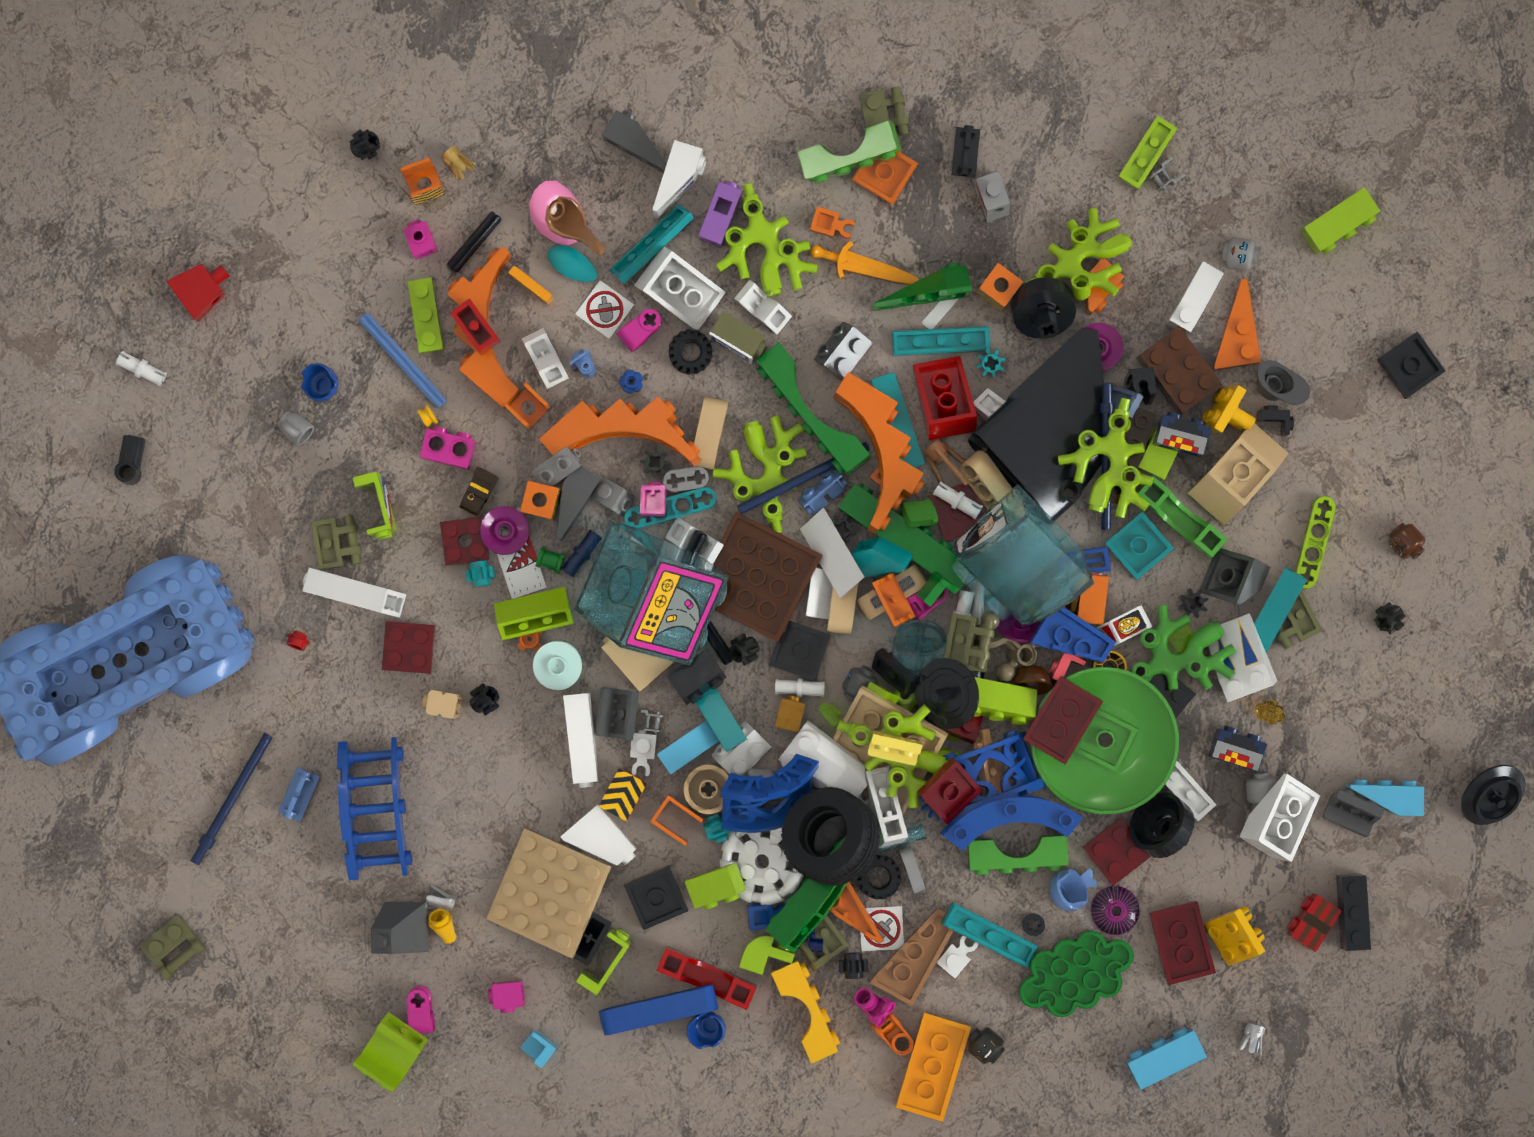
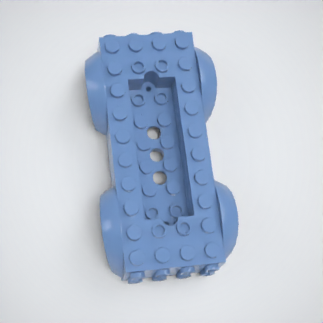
(172, 606)

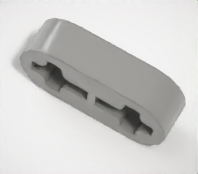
(687, 485)
(912, 869)

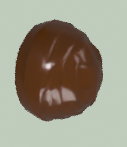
(1035, 678)

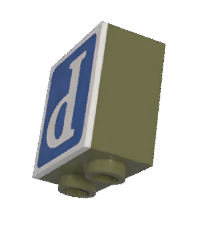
(738, 338)

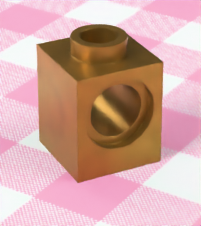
(790, 713)

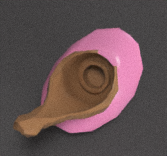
(560, 216)

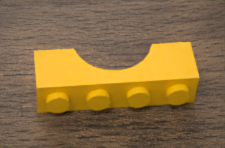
(792, 982)

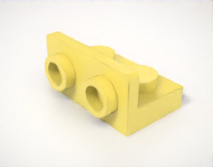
(894, 748)

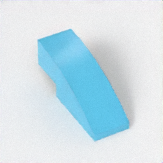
(688, 747)

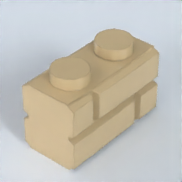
(442, 704)

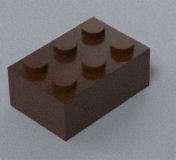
(1180, 371)

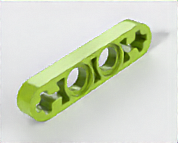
(1317, 543)

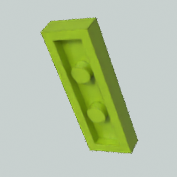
(1147, 152)
(425, 315)

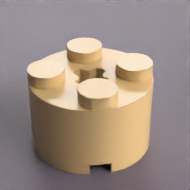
(693, 788)

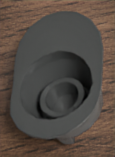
(1280, 383)

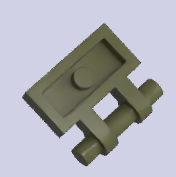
(875, 107)
(328, 543)
(1302, 622)
(962, 636)

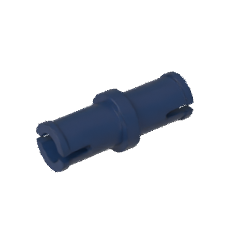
(581, 553)

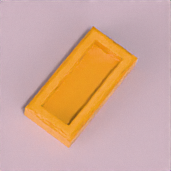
(531, 285)

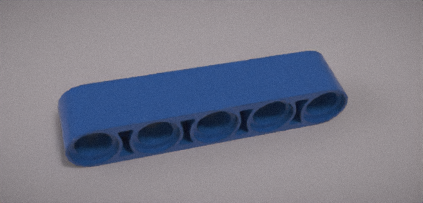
(658, 1009)

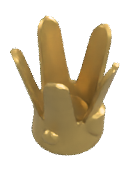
(457, 161)

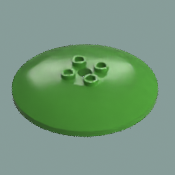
(1136, 762)

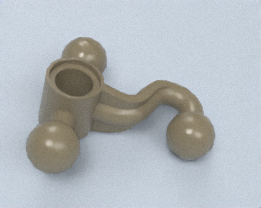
(1006, 671)

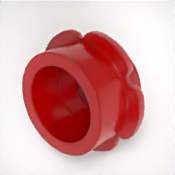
(297, 640)

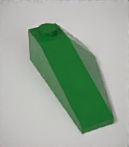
(939, 286)

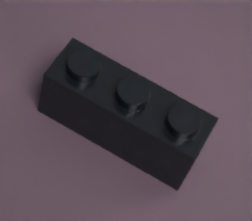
(1354, 918)

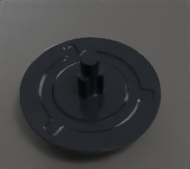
(948, 692)
(1493, 795)

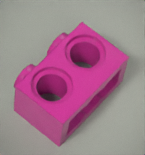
(446, 454)

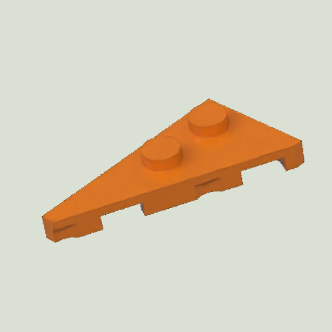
(1239, 340)
(853, 912)

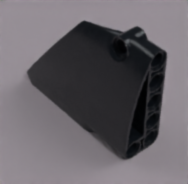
(1046, 421)

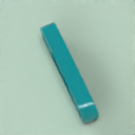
(671, 511)

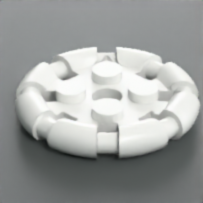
(756, 874)

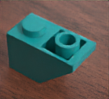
(879, 557)

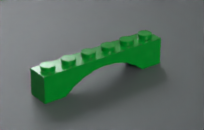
(843, 447)

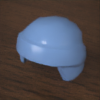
(1069, 889)

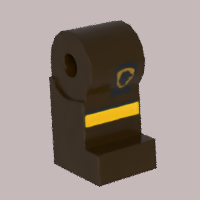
(478, 491)

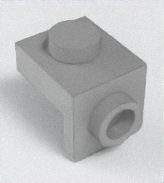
(613, 496)

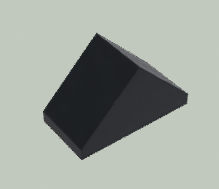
(592, 938)

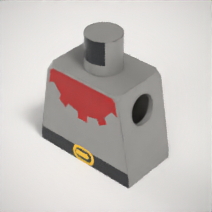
(991, 196)

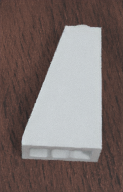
(354, 592)
(581, 739)

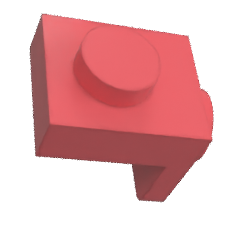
(1059, 667)

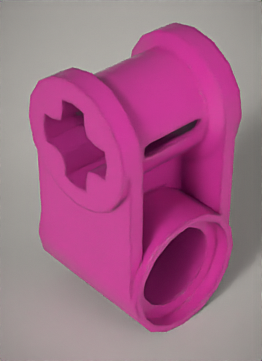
(636, 332)
(926, 609)
(420, 1015)

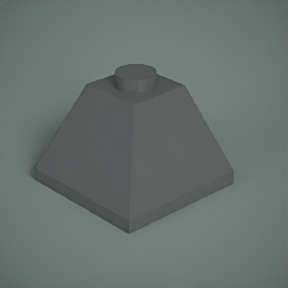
(1234, 577)
(401, 928)

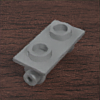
(557, 466)

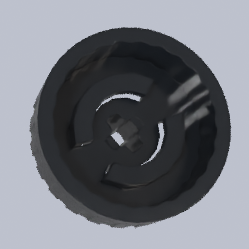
(1042, 319)
(1171, 832)

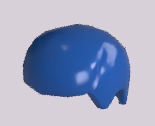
(319, 382)
(706, 1030)

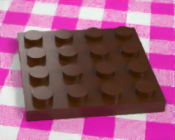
(764, 575)

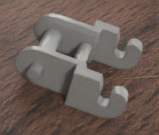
(1162, 169)
(656, 725)

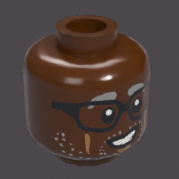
(1407, 541)

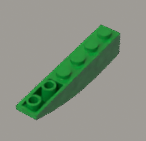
(804, 911)

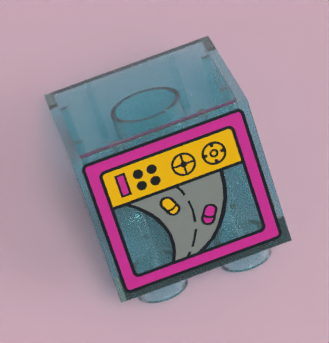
(651, 594)

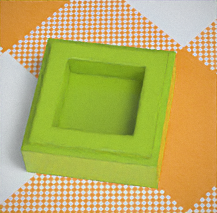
(883, 692)

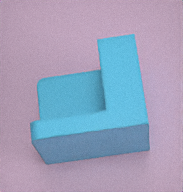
(539, 1047)

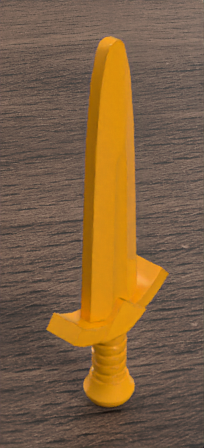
(862, 265)

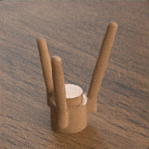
(938, 453)

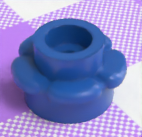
(630, 388)

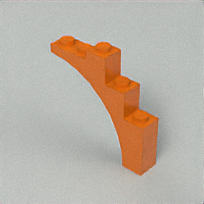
(483, 369)
(653, 423)
(896, 476)

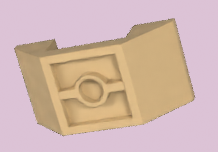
(1238, 474)

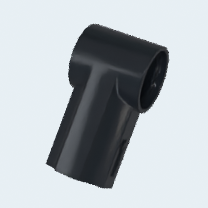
(130, 456)

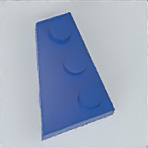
(1072, 636)

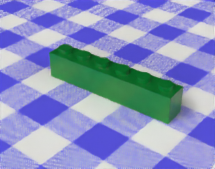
(925, 550)

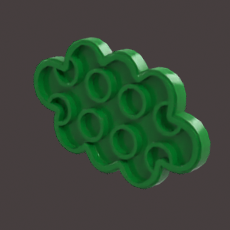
(1076, 973)

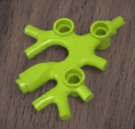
(766, 234)
(1083, 246)
(1118, 452)
(772, 465)
(926, 759)

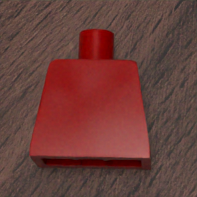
(199, 289)

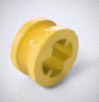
(427, 416)

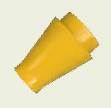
(441, 923)

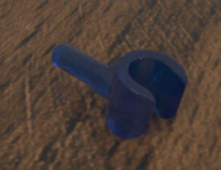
(815, 944)

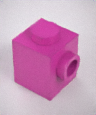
(420, 239)
(507, 995)

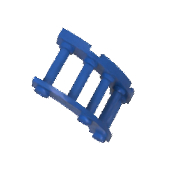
(350, 810)
(1010, 810)

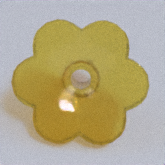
(1270, 712)

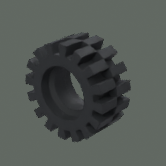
(683, 338)

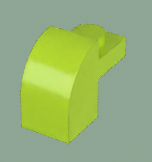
(757, 953)

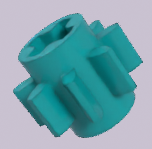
(996, 365)
(480, 574)
(714, 830)

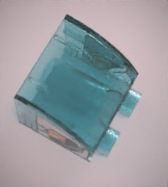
(1022, 560)

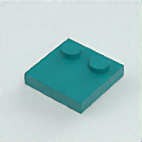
(1139, 545)

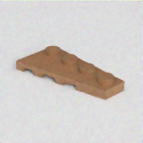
(912, 964)

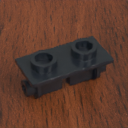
(965, 151)

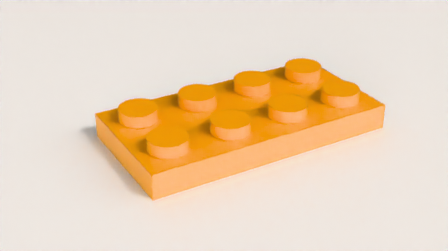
(933, 1066)

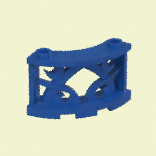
(1025, 775)
(749, 792)

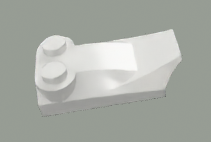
(836, 764)

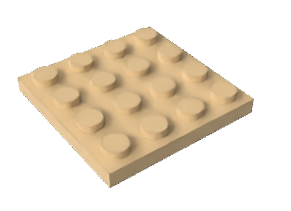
(870, 710)
(548, 893)

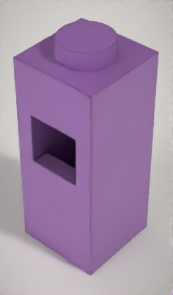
(720, 213)

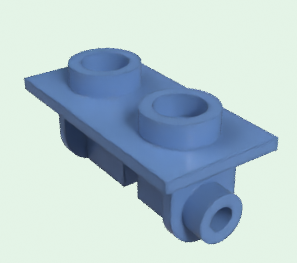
(582, 361)
(813, 497)
(298, 794)

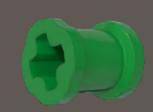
(550, 560)

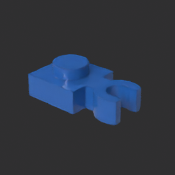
(760, 915)

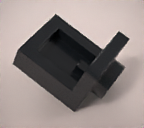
(1271, 414)

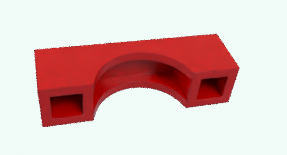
(699, 973)

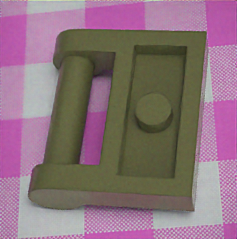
(167, 940)
(832, 943)

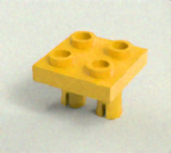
(1226, 410)
(1235, 936)

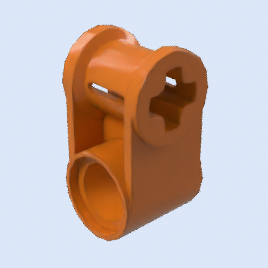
(893, 1031)

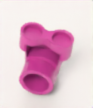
(873, 1005)

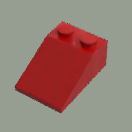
(945, 398)

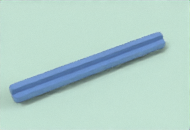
(402, 360)

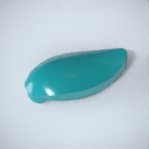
(571, 263)

